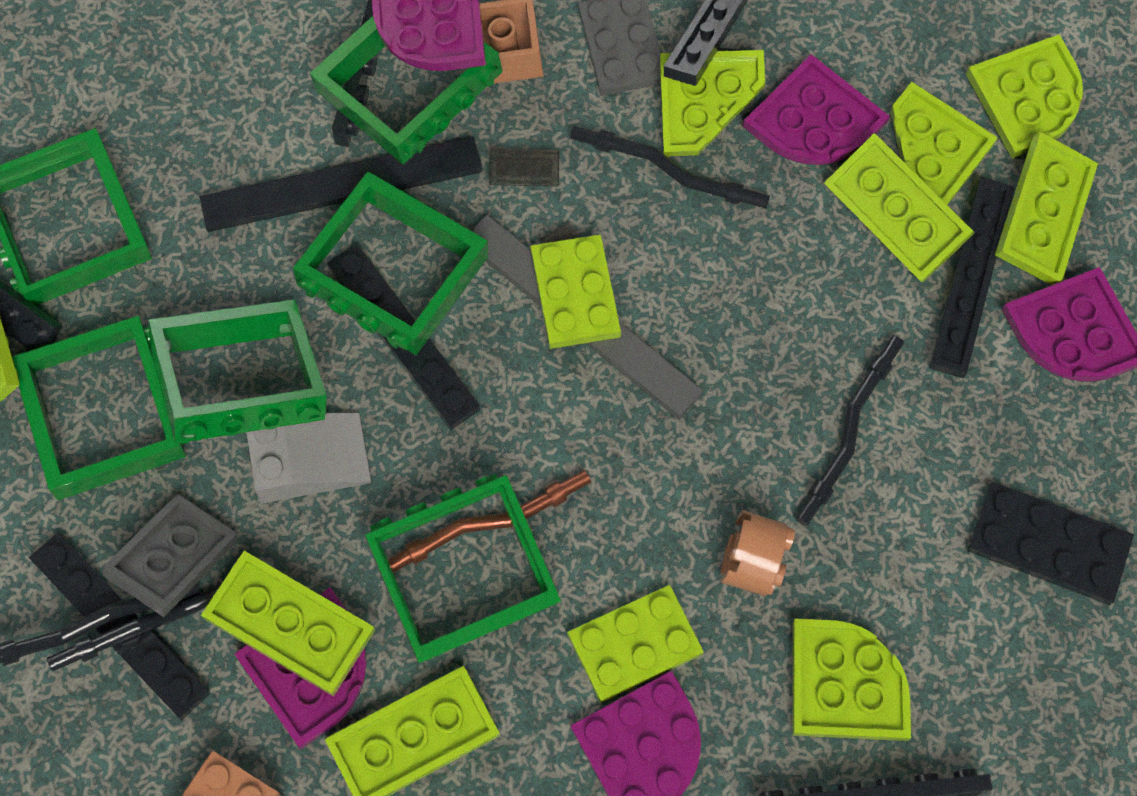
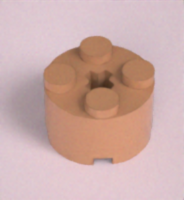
(756, 554)

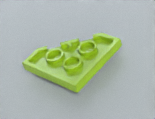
(700, 112)
(938, 141)

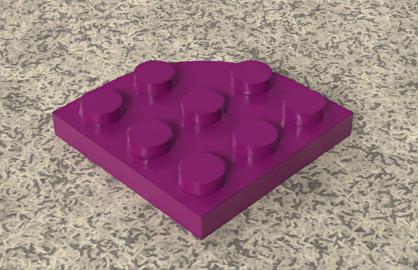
(432, 32)
(815, 116)
(1076, 328)
(298, 703)
(643, 741)

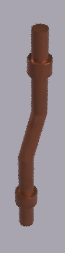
(553, 495)

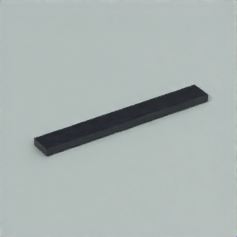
(335, 184)

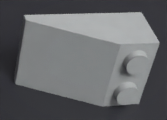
(309, 457)

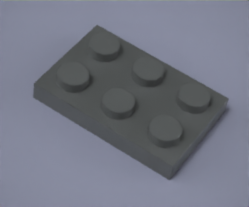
(621, 44)
(170, 555)

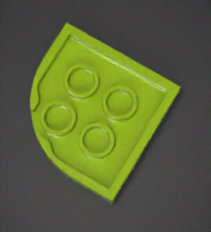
(1029, 92)
(846, 684)

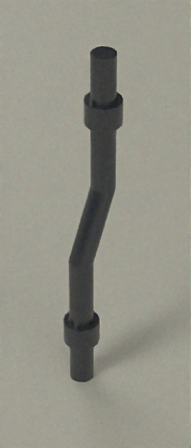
(732, 192)
(822, 489)
(88, 647)
(11, 651)

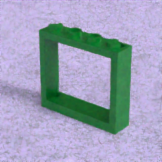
(433, 120)
(46, 162)
(415, 215)
(227, 328)
(110, 470)
(452, 502)

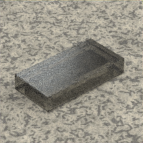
(524, 167)

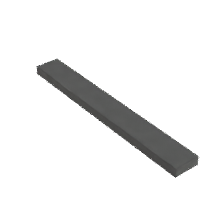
(626, 354)

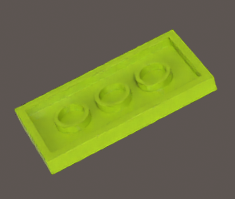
(899, 208)
(1046, 209)
(288, 623)
(413, 736)

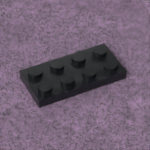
(1051, 543)

